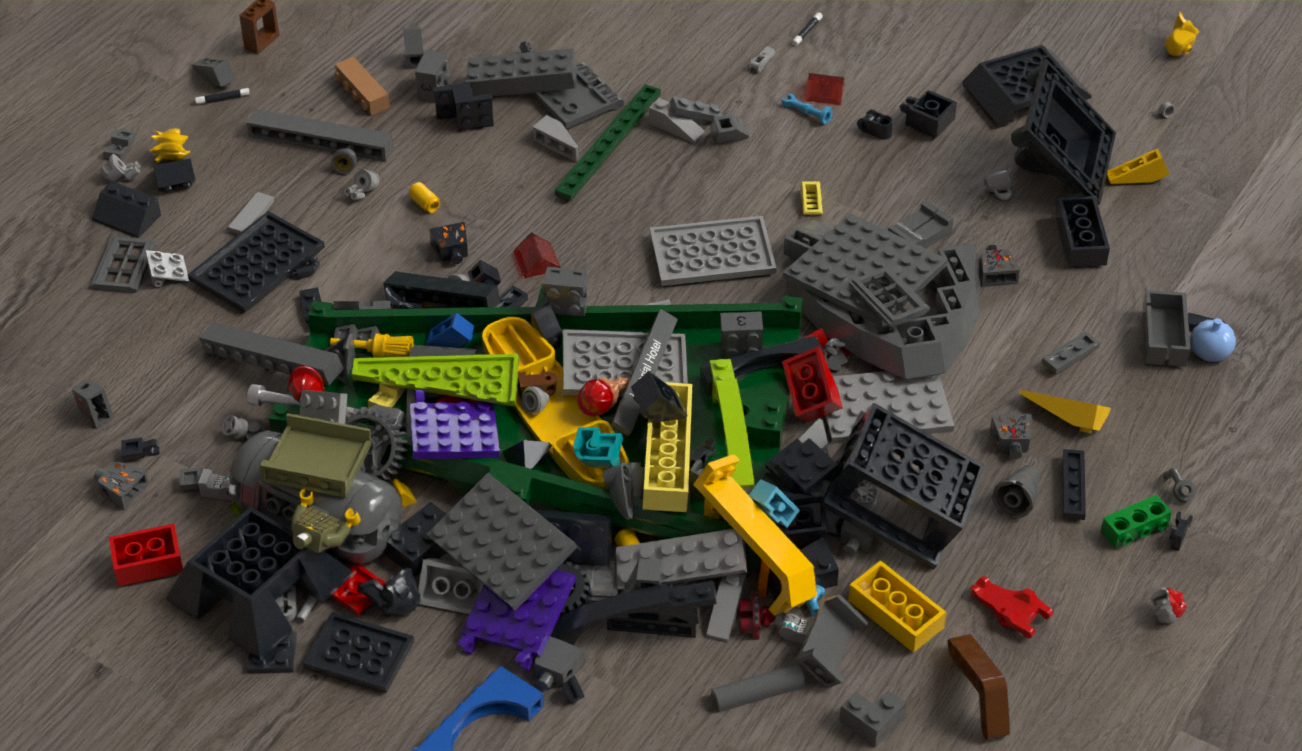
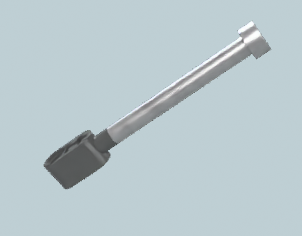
(258, 395)

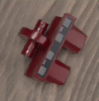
(752, 625)

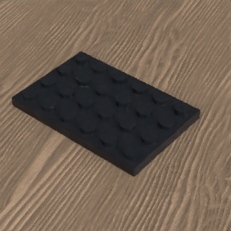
(256, 261)

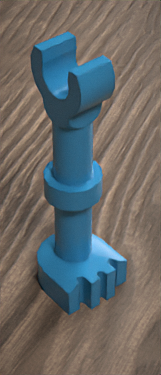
(823, 116)

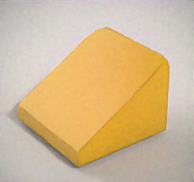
(404, 493)

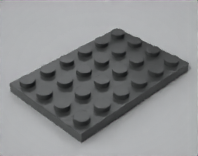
(502, 541)

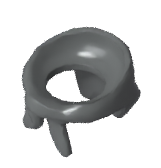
(836, 357)

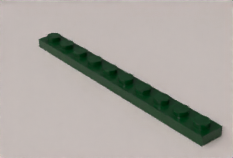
(607, 143)

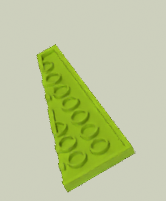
(472, 377)

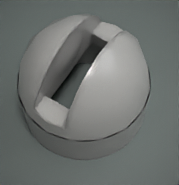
(1166, 109)

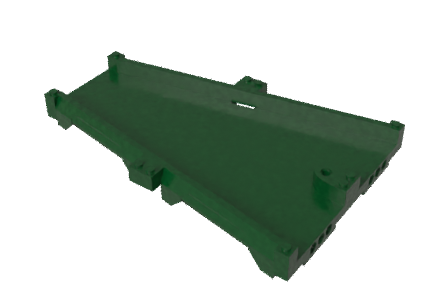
(546, 486)

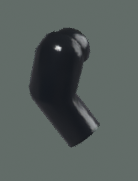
(310, 269)

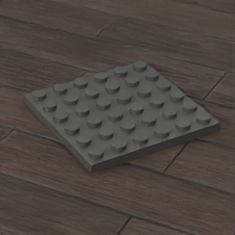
(858, 249)

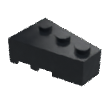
(825, 567)

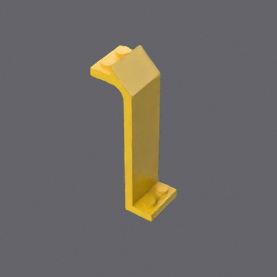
(759, 533)

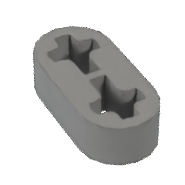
(290, 602)

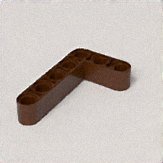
(988, 683)

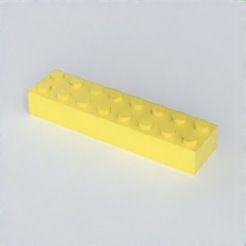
(668, 459)

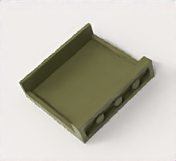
(317, 455)

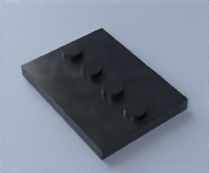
(358, 652)

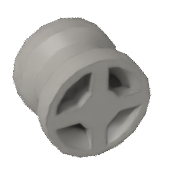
(234, 427)

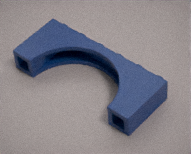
(497, 695)

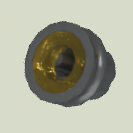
(344, 160)

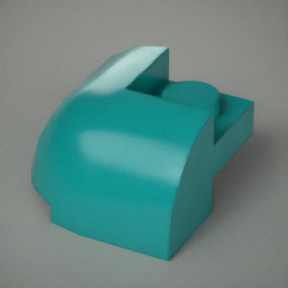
(597, 448)

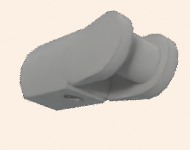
(762, 59)

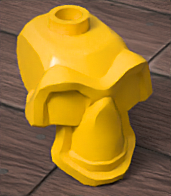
(1182, 37)

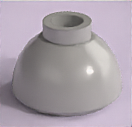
(534, 400)

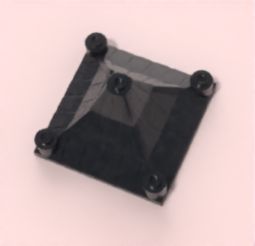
(1064, 135)

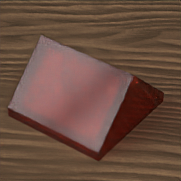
(825, 89)
(534, 256)

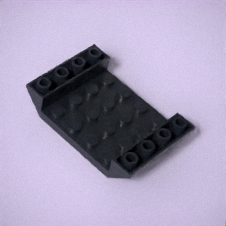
(1002, 82)

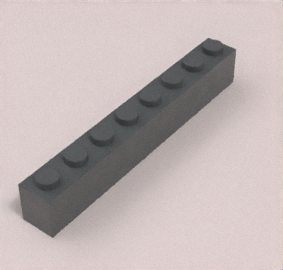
(319, 134)
(268, 351)

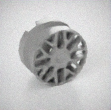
(869, 496)

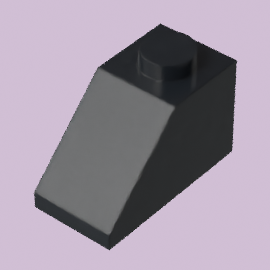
(547, 325)

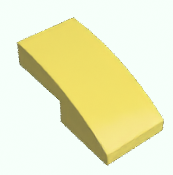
(386, 396)

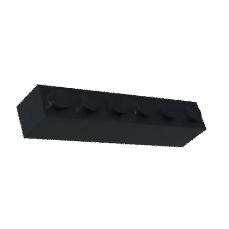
(443, 291)

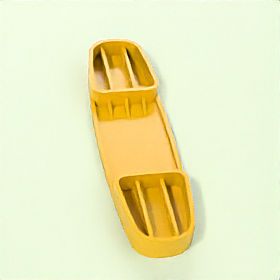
(562, 415)

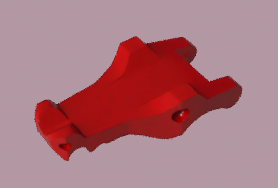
(1011, 607)

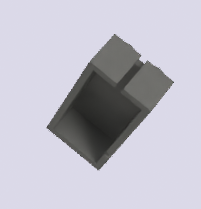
(1166, 328)

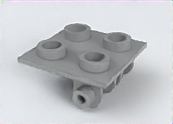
(166, 266)

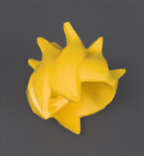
(169, 145)

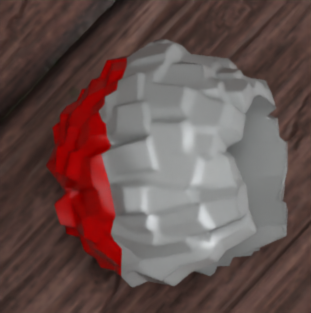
(1168, 605)

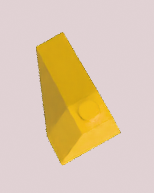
(1077, 413)

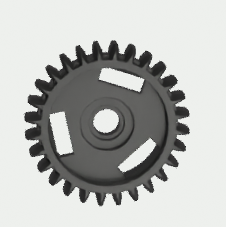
(381, 436)

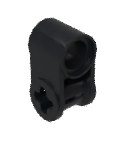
(878, 124)

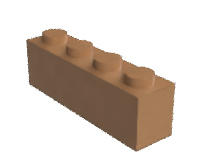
(362, 86)

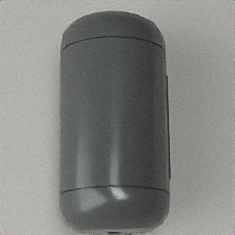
(371, 497)

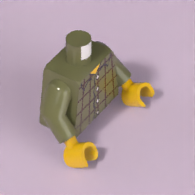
(317, 529)

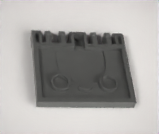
(586, 101)

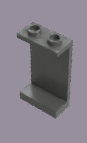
(829, 639)

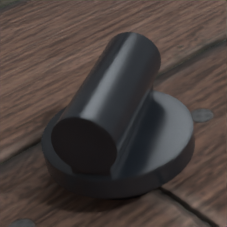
(572, 690)

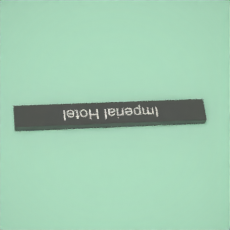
(648, 361)

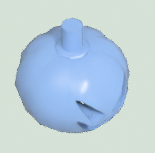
(1213, 340)

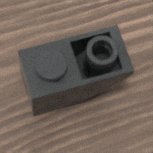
(413, 46)
(728, 128)

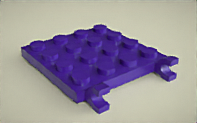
(453, 429)
(522, 629)

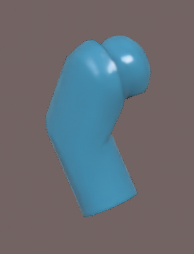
(812, 604)

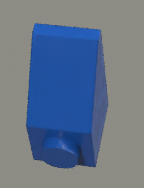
(451, 332)

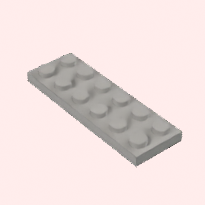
(687, 557)

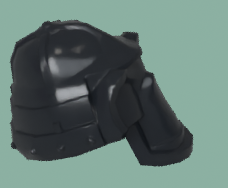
(396, 596)

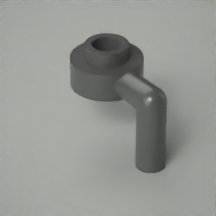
(1179, 485)

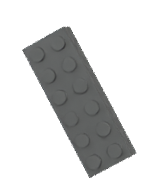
(522, 72)

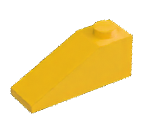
(1142, 169)

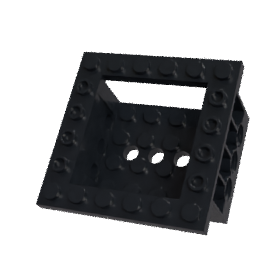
(871, 457)

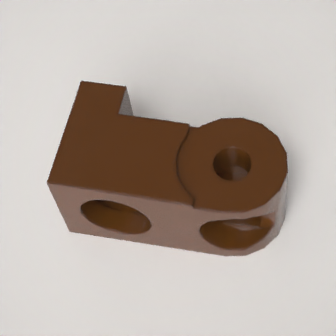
(545, 381)

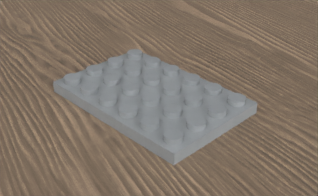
(712, 250)
(614, 355)
(914, 400)

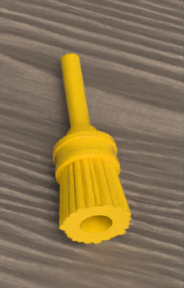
(384, 345)

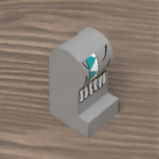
(214, 485)
(795, 628)

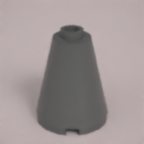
(1017, 492)

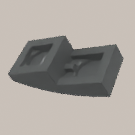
(121, 144)
(362, 334)

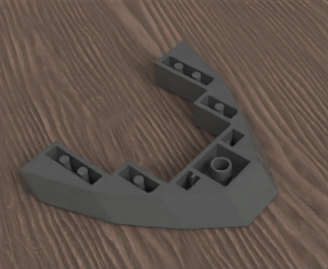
(917, 346)

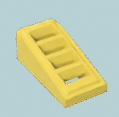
(811, 187)

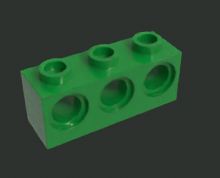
(1135, 521)

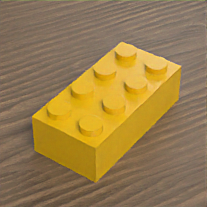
(897, 606)

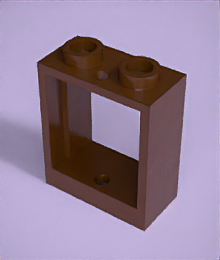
(255, 39)

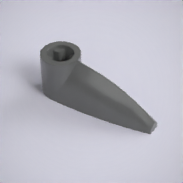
(620, 485)

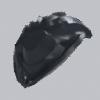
(399, 302)

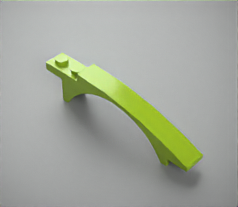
(727, 394)

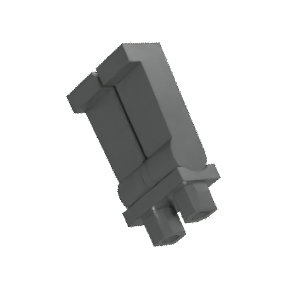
(924, 226)

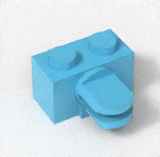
(774, 503)

